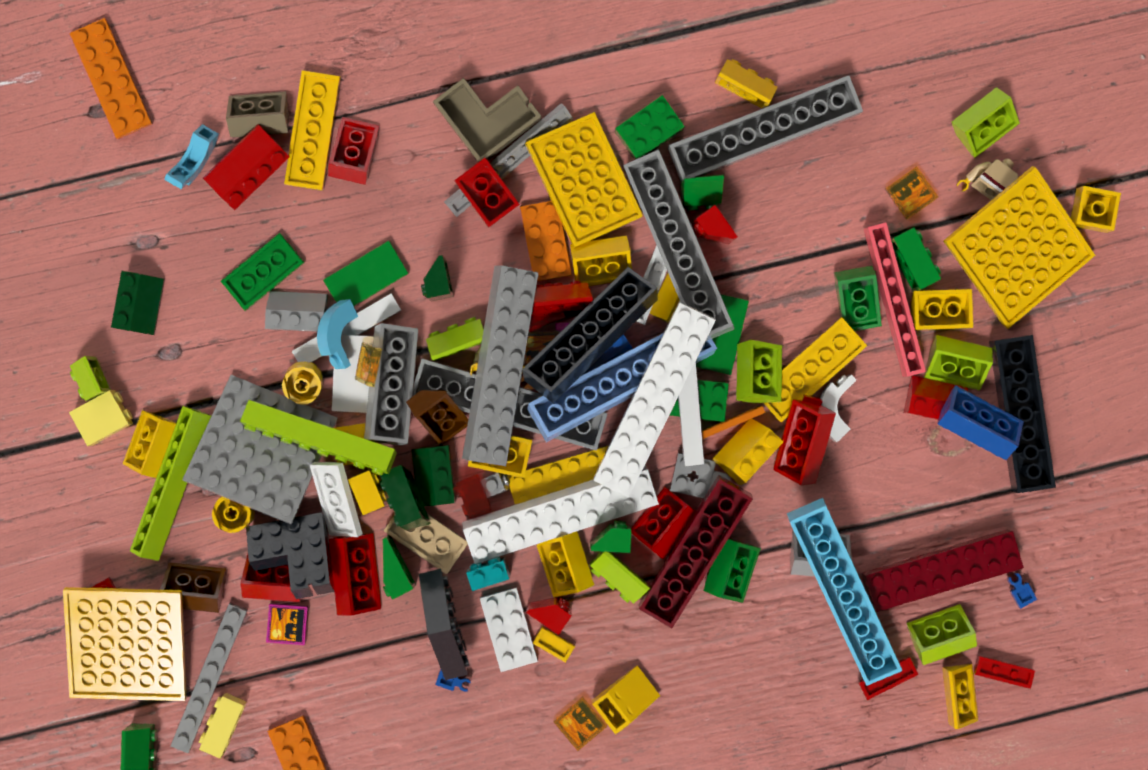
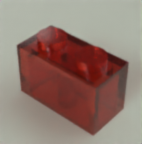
(473, 496)

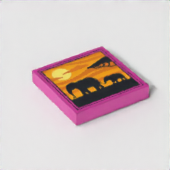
(287, 624)

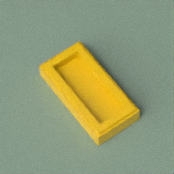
(553, 644)

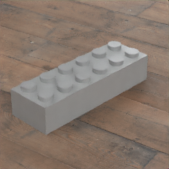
(386, 406)

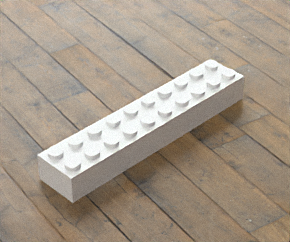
(654, 399)
(553, 516)

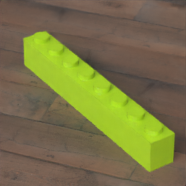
(318, 437)
(169, 486)

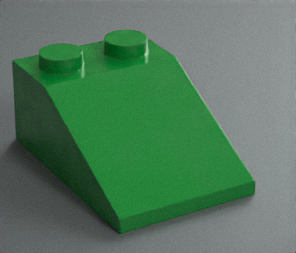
(701, 192)
(858, 297)
(395, 572)

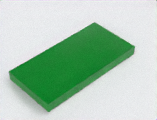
(262, 272)
(366, 275)
(724, 356)

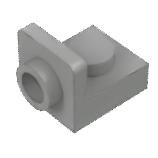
(495, 484)

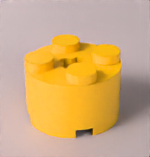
(298, 392)
(235, 523)

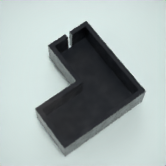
(300, 546)
(442, 624)

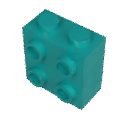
(487, 574)

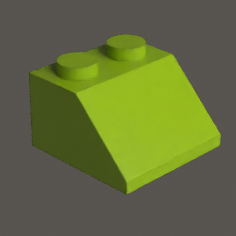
(89, 378)

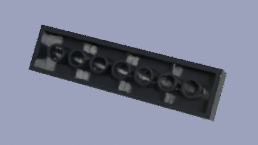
(590, 334)
(1021, 396)

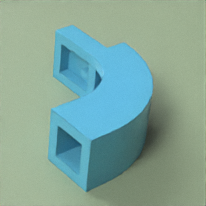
(194, 159)
(330, 332)

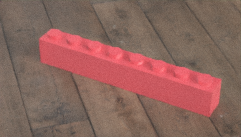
(894, 300)

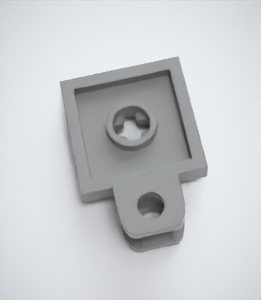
(700, 486)

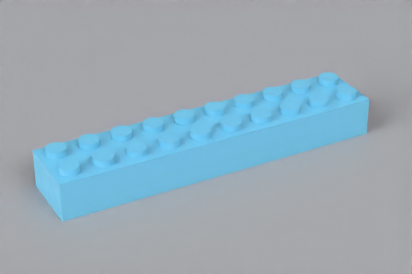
(844, 591)

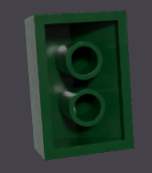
(437, 281)
(137, 303)
(434, 475)
(404, 498)

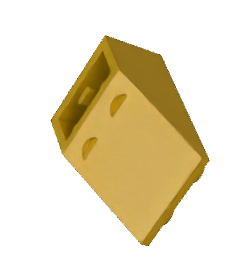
(625, 699)

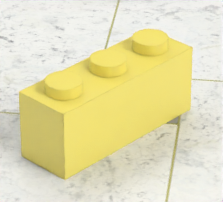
(222, 725)

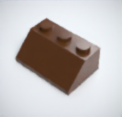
(438, 414)
(200, 585)

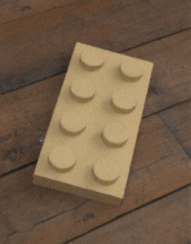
(432, 542)

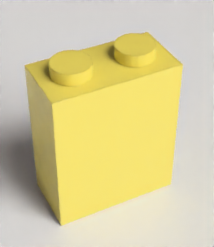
(101, 417)

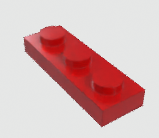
(1004, 672)
(874, 689)

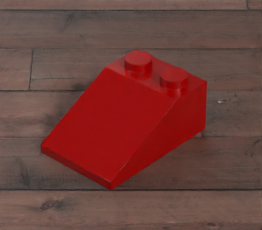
(353, 151)
(486, 192)

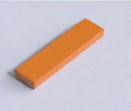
(732, 421)

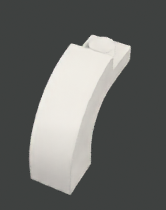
(830, 400)

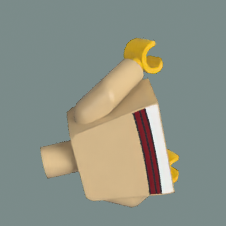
(991, 177)

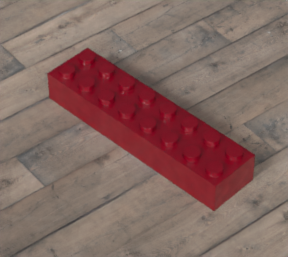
(695, 551)
(942, 570)

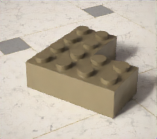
(482, 128)

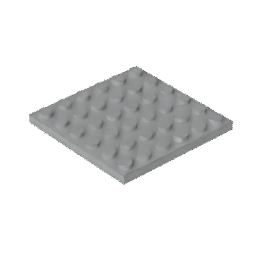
(249, 465)

